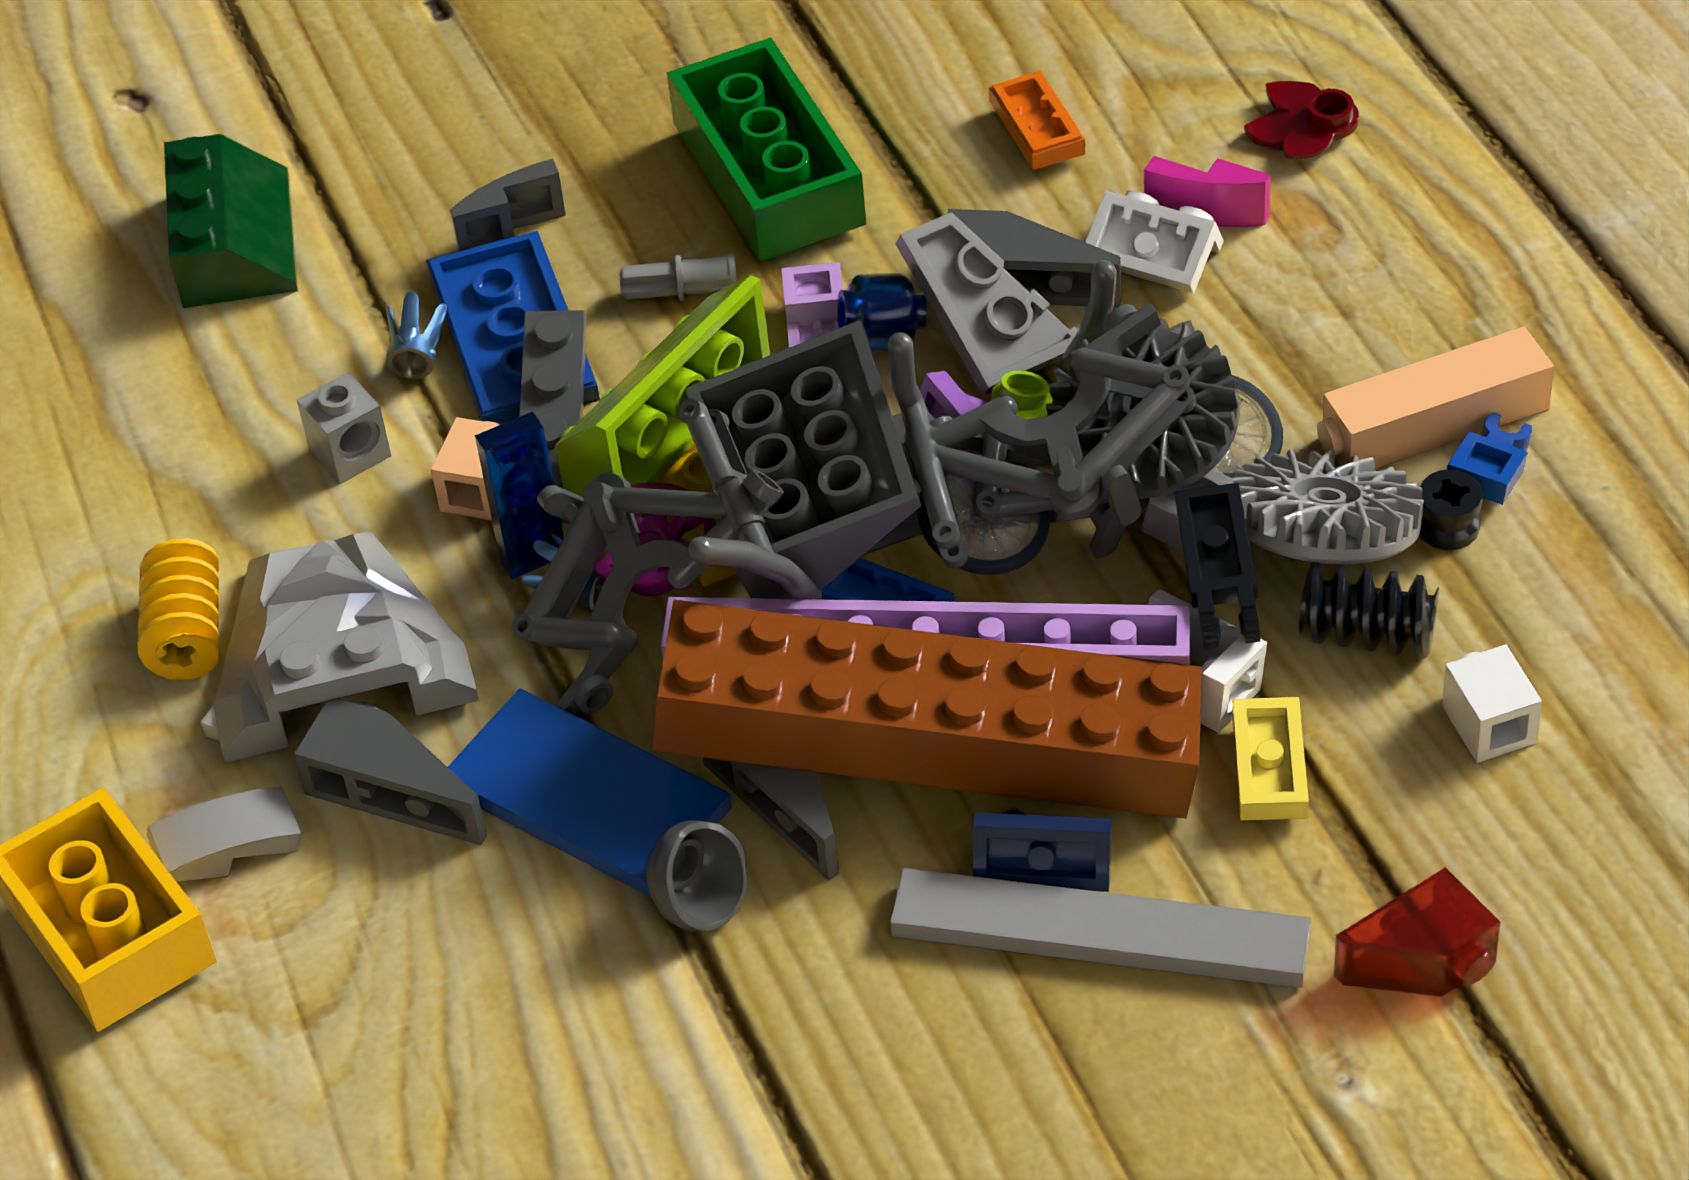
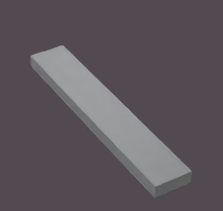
(1102, 927)

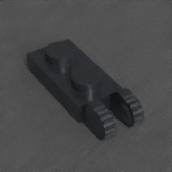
(1218, 558)

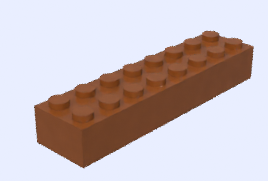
(929, 709)

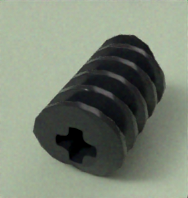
(1368, 610)

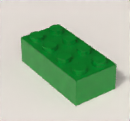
(767, 149)

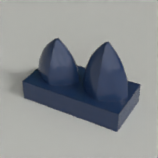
(1043, 849)

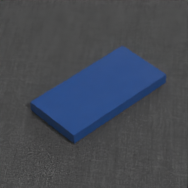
(485, 315)
(582, 787)

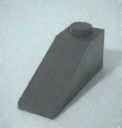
(1040, 256)
(378, 767)
(788, 803)

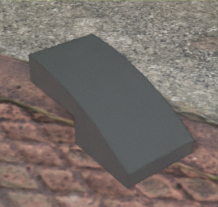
(508, 204)

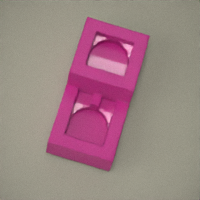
(1226, 192)

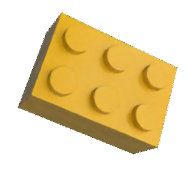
(102, 909)

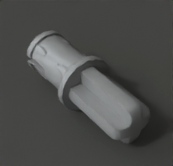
(677, 277)

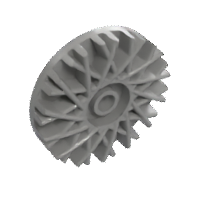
(1329, 511)

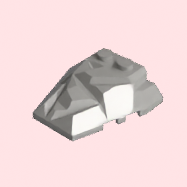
(327, 628)

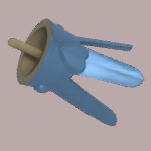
(410, 351)

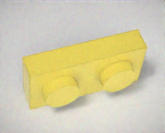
(1270, 758)

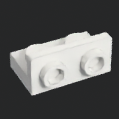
(1154, 239)

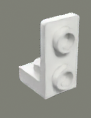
(1227, 671)

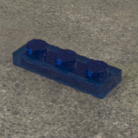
(514, 473)

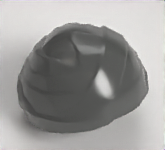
(697, 875)

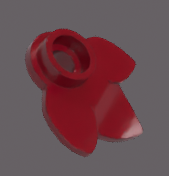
(1304, 119)

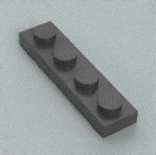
(554, 374)

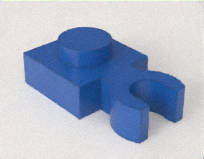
(1493, 458)

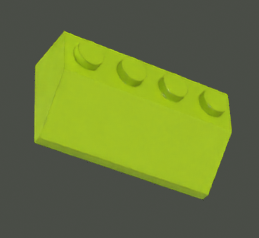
(637, 422)

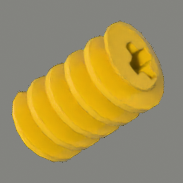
(179, 609)

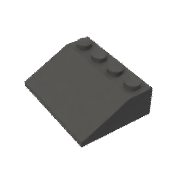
(829, 441)

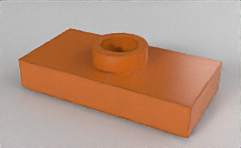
(1036, 120)

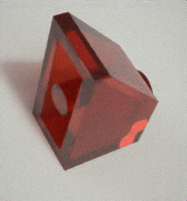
(1420, 941)

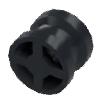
(1450, 509)

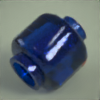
(884, 306)

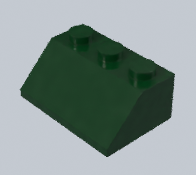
(227, 221)

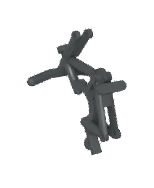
(1077, 481)
(607, 519)

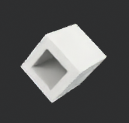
(1491, 703)

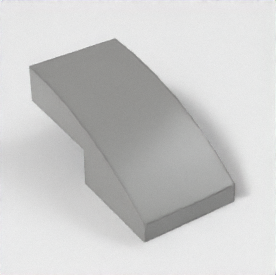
(210, 834)

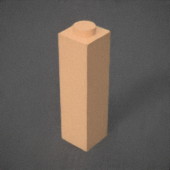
(1437, 399)

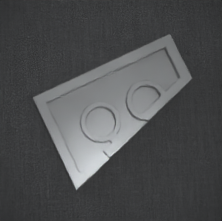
(980, 305)

